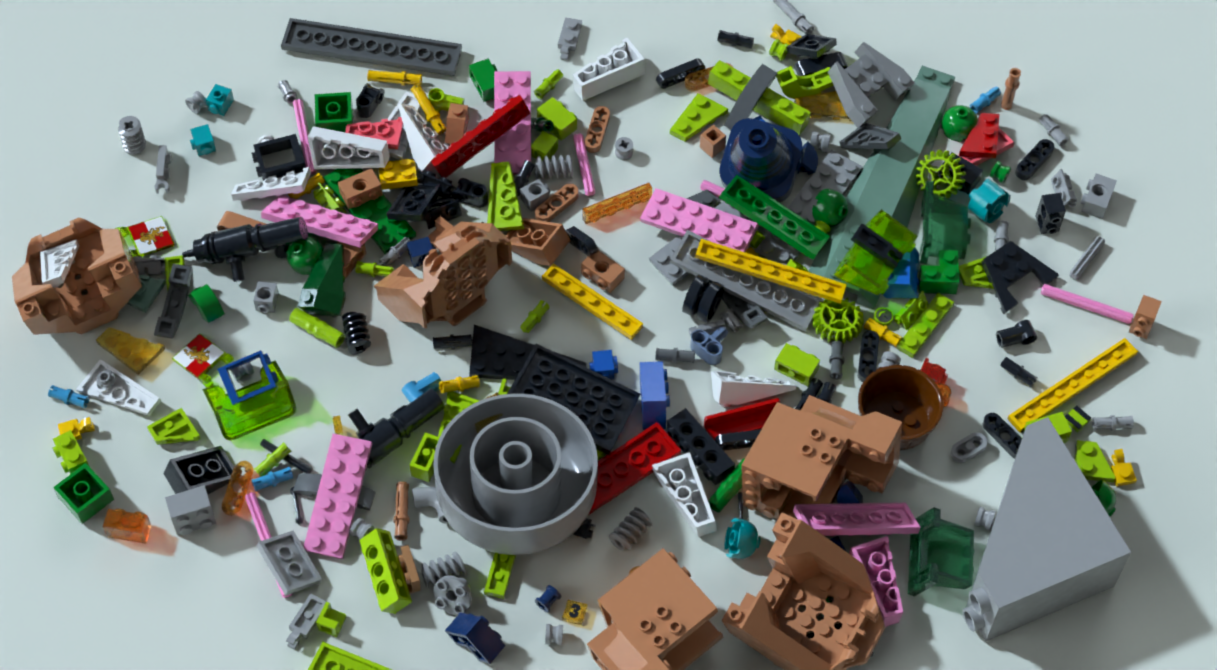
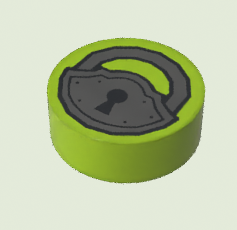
(883, 316)

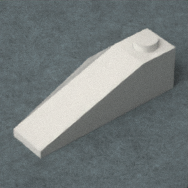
(736, 390)

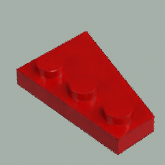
(982, 138)

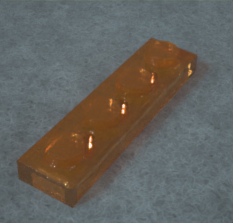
(617, 203)

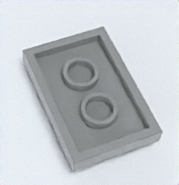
(289, 562)

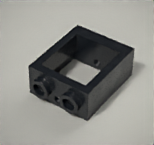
(275, 146)

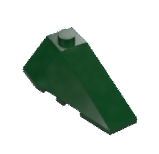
(324, 287)

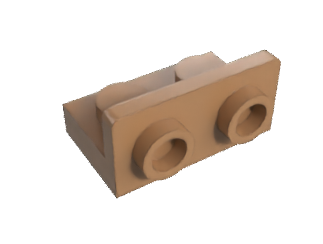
(409, 570)

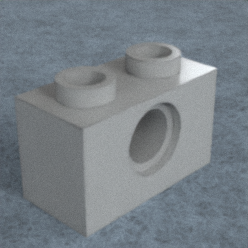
(1102, 187)

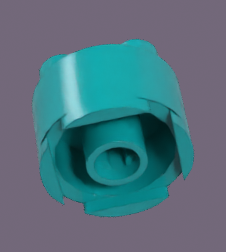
(988, 201)

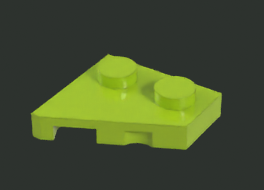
(974, 275)
(173, 429)
(1092, 462)

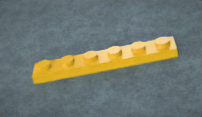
(592, 301)

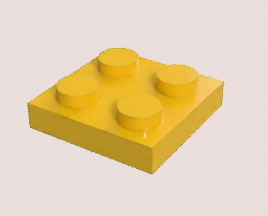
(398, 174)

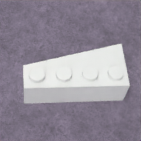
(344, 150)

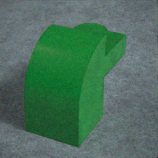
(206, 303)

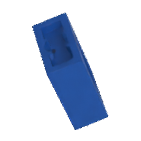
(229, 385)

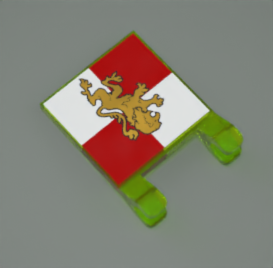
(148, 236)
(200, 357)

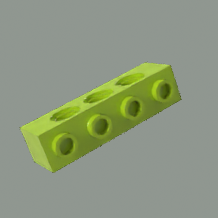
(385, 571)

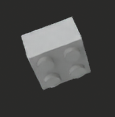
(190, 510)

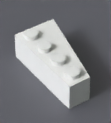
(609, 71)
(685, 489)

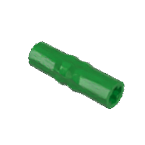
(727, 489)

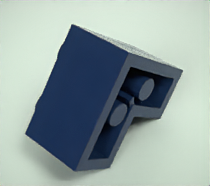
(476, 635)

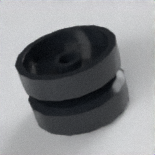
(703, 298)

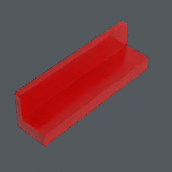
(739, 419)

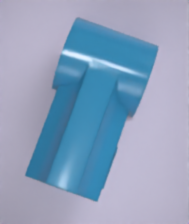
(414, 389)

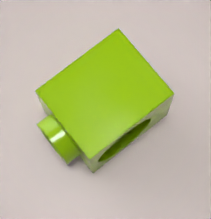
(544, 145)

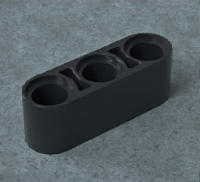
(811, 66)

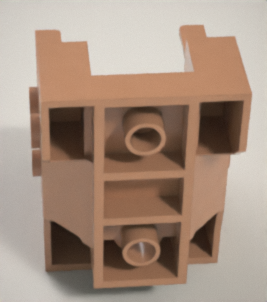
(813, 451)
(654, 619)

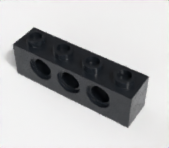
(698, 436)

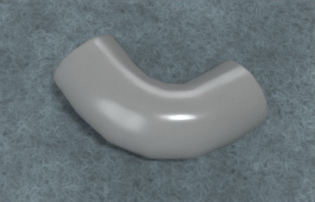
(427, 497)

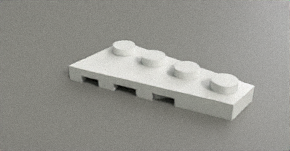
(57, 262)

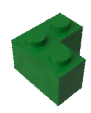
(943, 276)

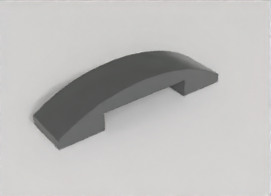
(751, 95)
(175, 301)
(744, 311)
(308, 484)

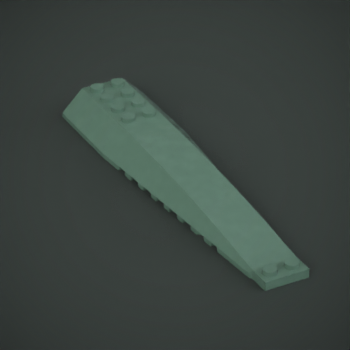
(890, 174)

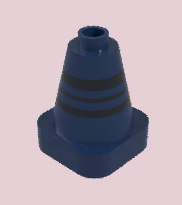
(766, 166)

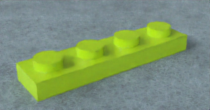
(925, 325)

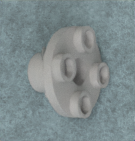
(452, 594)

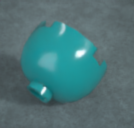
(741, 539)

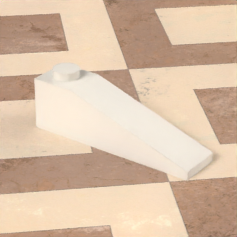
(421, 139)

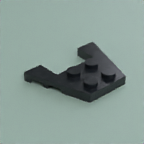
(1010, 265)

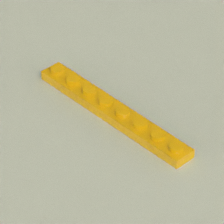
(770, 271)
(1073, 384)

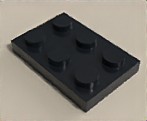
(414, 202)

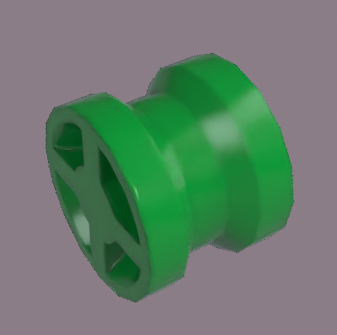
(1000, 172)

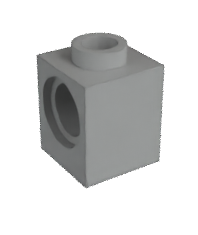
(533, 201)
(269, 291)

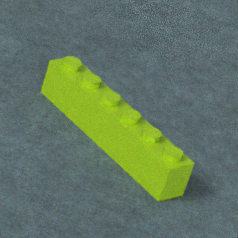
(771, 105)

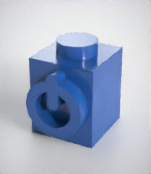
(604, 363)

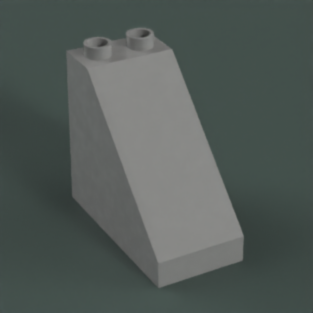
(1046, 542)

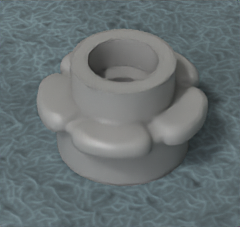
(109, 382)

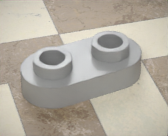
(967, 448)

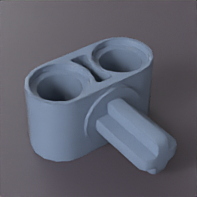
(709, 344)

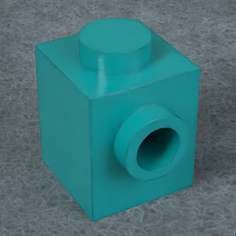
(219, 100)
(202, 140)

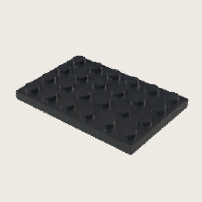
(589, 395)

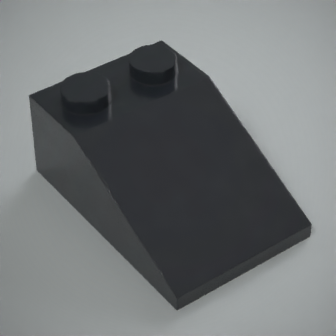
(200, 468)

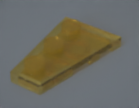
(823, 105)
(129, 350)

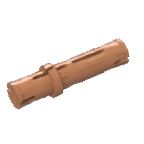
(1012, 84)
(401, 516)

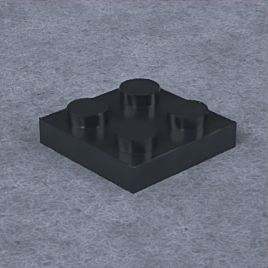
(811, 46)

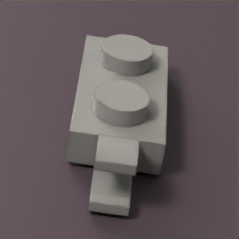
(569, 36)
(162, 170)
(305, 620)

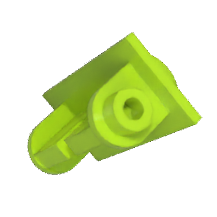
(325, 195)
(913, 310)

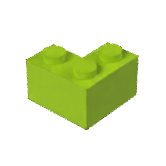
(423, 461)

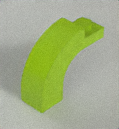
(801, 86)

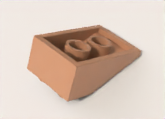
(539, 241)

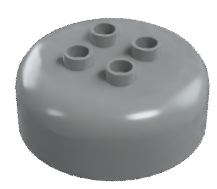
(520, 478)

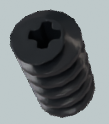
(356, 332)

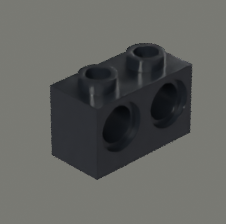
(1050, 213)

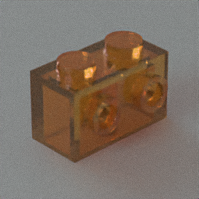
(127, 525)

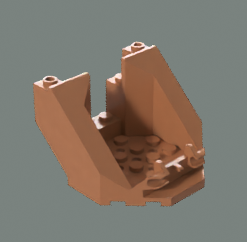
(105, 272)
(451, 281)
(805, 574)

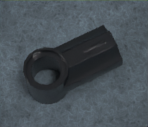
(1021, 333)

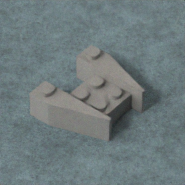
(864, 79)

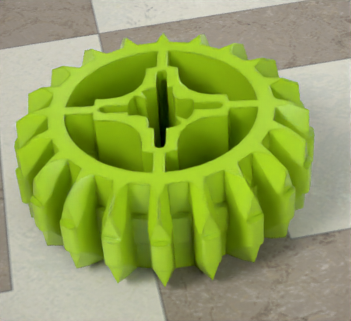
(947, 178)
(838, 329)

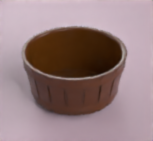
(905, 396)

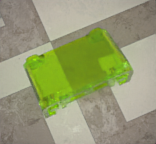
(864, 269)
(253, 413)

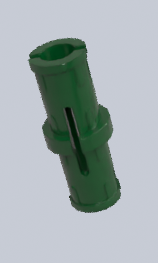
(540, 124)

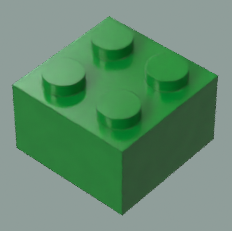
(333, 111)
(83, 493)

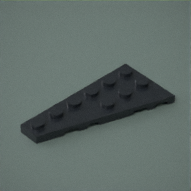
(499, 355)

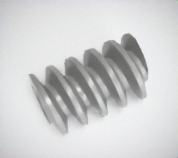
(131, 135)
(550, 167)
(630, 528)
(442, 568)

